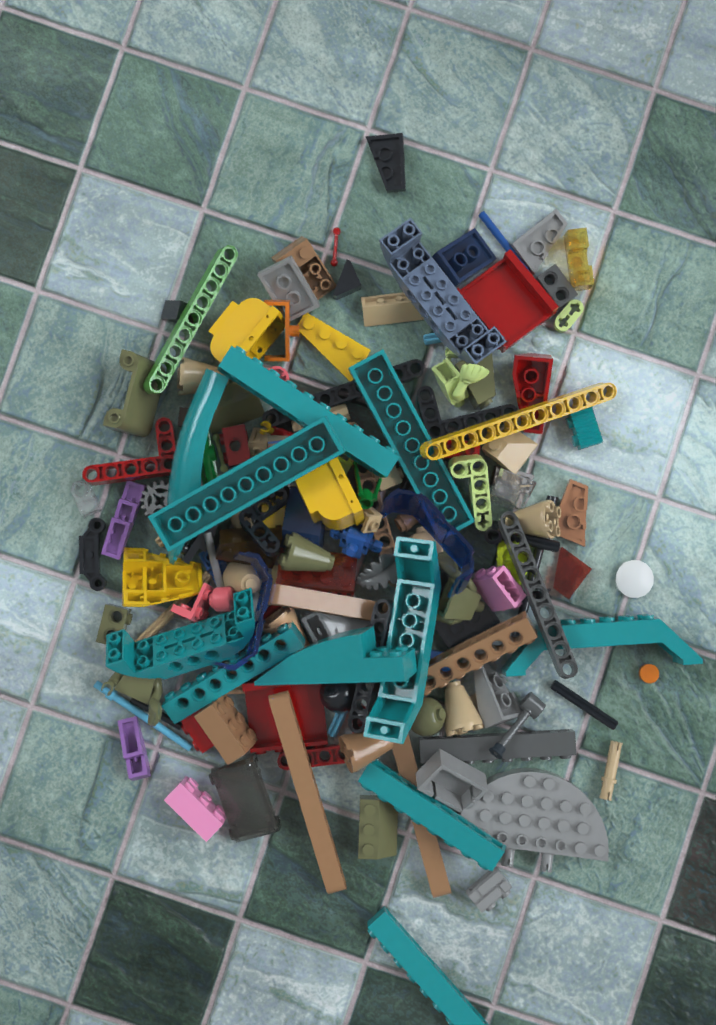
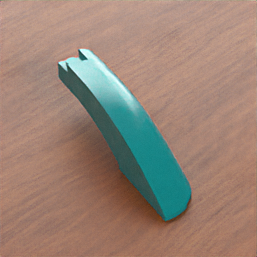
(190, 447)

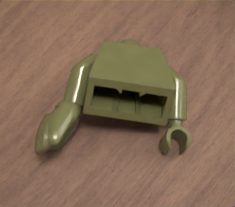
(460, 605)
(142, 689)

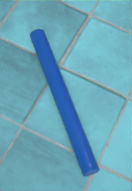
(498, 235)

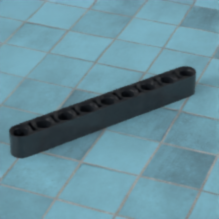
(350, 387)

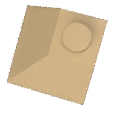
(510, 450)

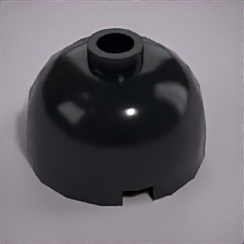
(337, 696)

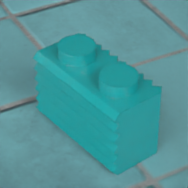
(584, 428)

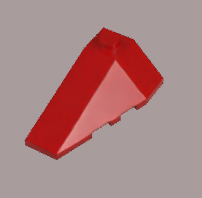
(531, 382)

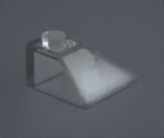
(511, 490)

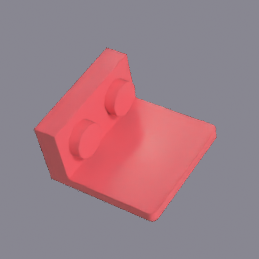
(200, 607)

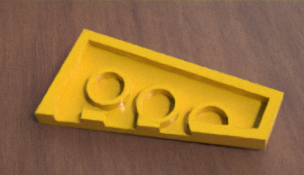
(332, 344)

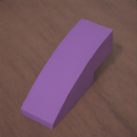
(134, 748)

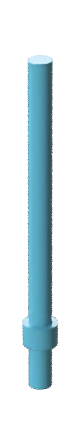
(143, 716)

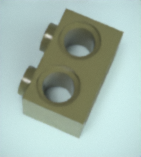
(109, 623)

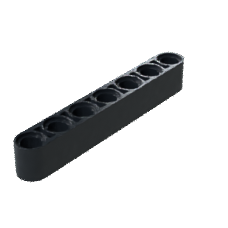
(361, 692)

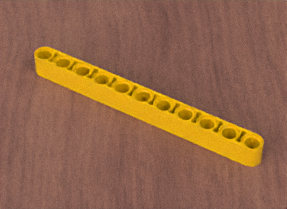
(510, 420)

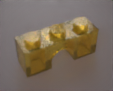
(576, 248)

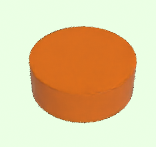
(648, 673)

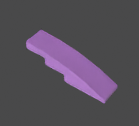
(123, 520)

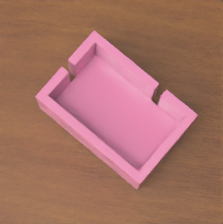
(196, 808)

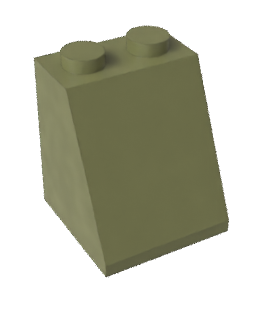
(483, 391)

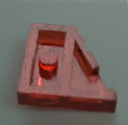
(569, 573)

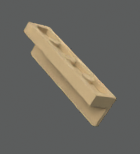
(388, 309)

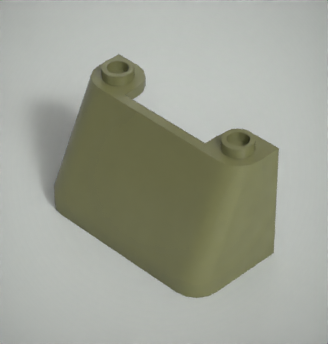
(139, 406)

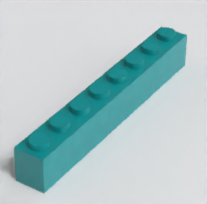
(433, 815)
(422, 970)

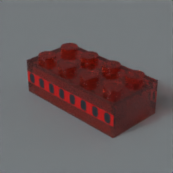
(337, 581)

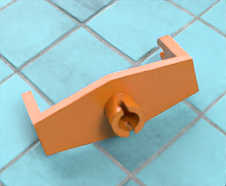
(290, 331)

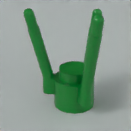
(365, 496)

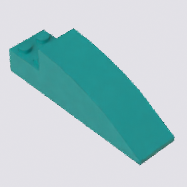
(344, 659)

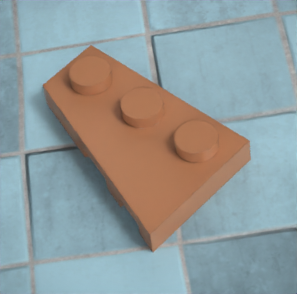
(573, 512)

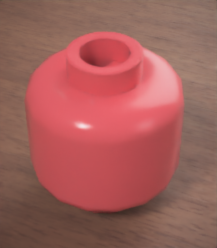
(222, 599)

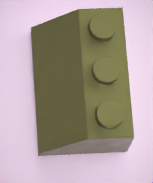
(235, 408)
(377, 828)

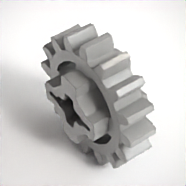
(152, 491)

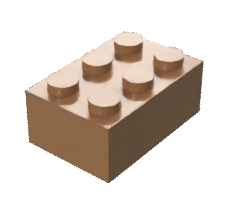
(226, 728)

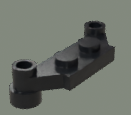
(90, 554)

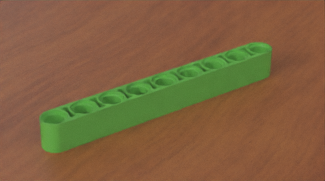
(183, 324)

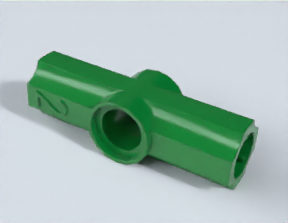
(209, 465)

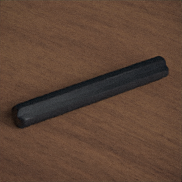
(584, 705)

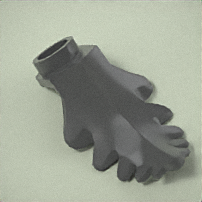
(380, 573)

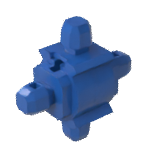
(355, 542)

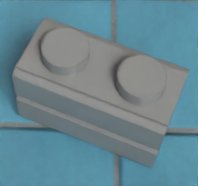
(489, 889)

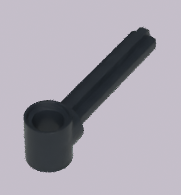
(533, 541)

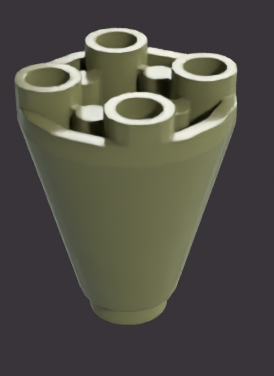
(304, 555)

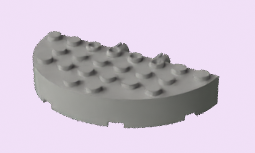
(539, 814)

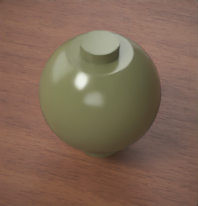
(430, 718)

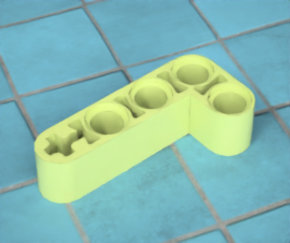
(476, 493)

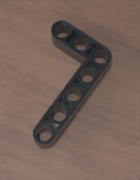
(460, 421)

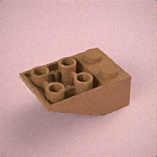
(309, 264)

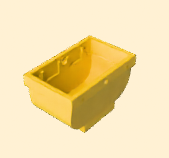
(247, 326)
(330, 496)

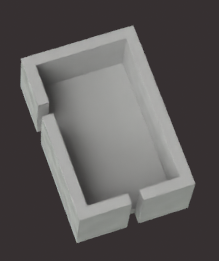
(451, 781)

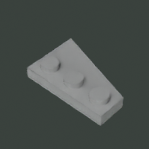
(538, 241)

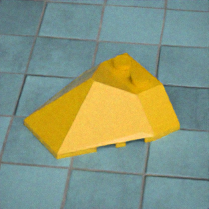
(153, 580)

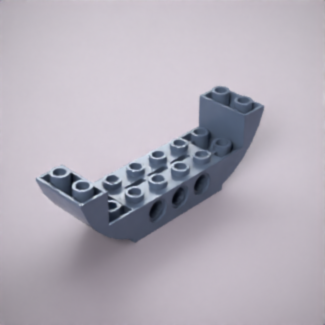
(436, 296)

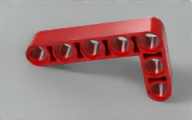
(140, 464)
(316, 760)

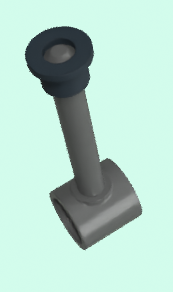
(532, 707)

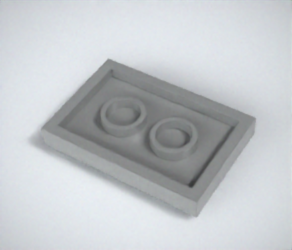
(287, 282)

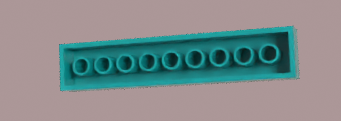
(304, 410)
(406, 434)
(247, 483)

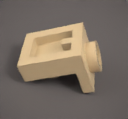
(257, 441)
(372, 520)

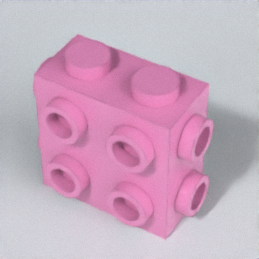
(499, 588)

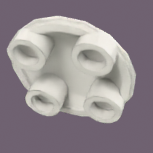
(634, 578)

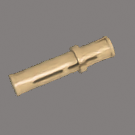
(609, 777)

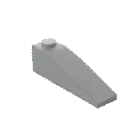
(494, 700)

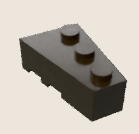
(237, 540)

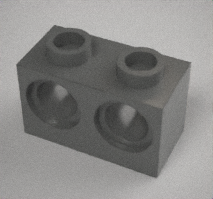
(560, 285)

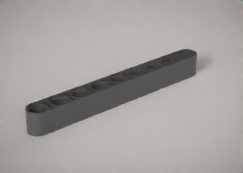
(535, 604)

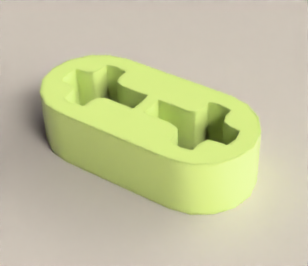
(571, 318)

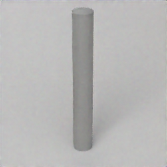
(214, 562)

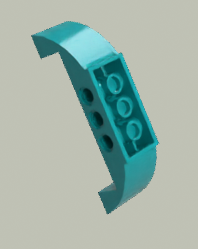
(184, 647)

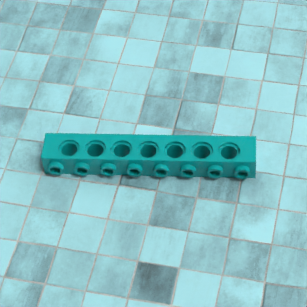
(178, 710)

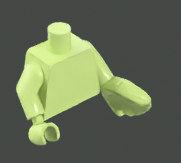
(454, 383)

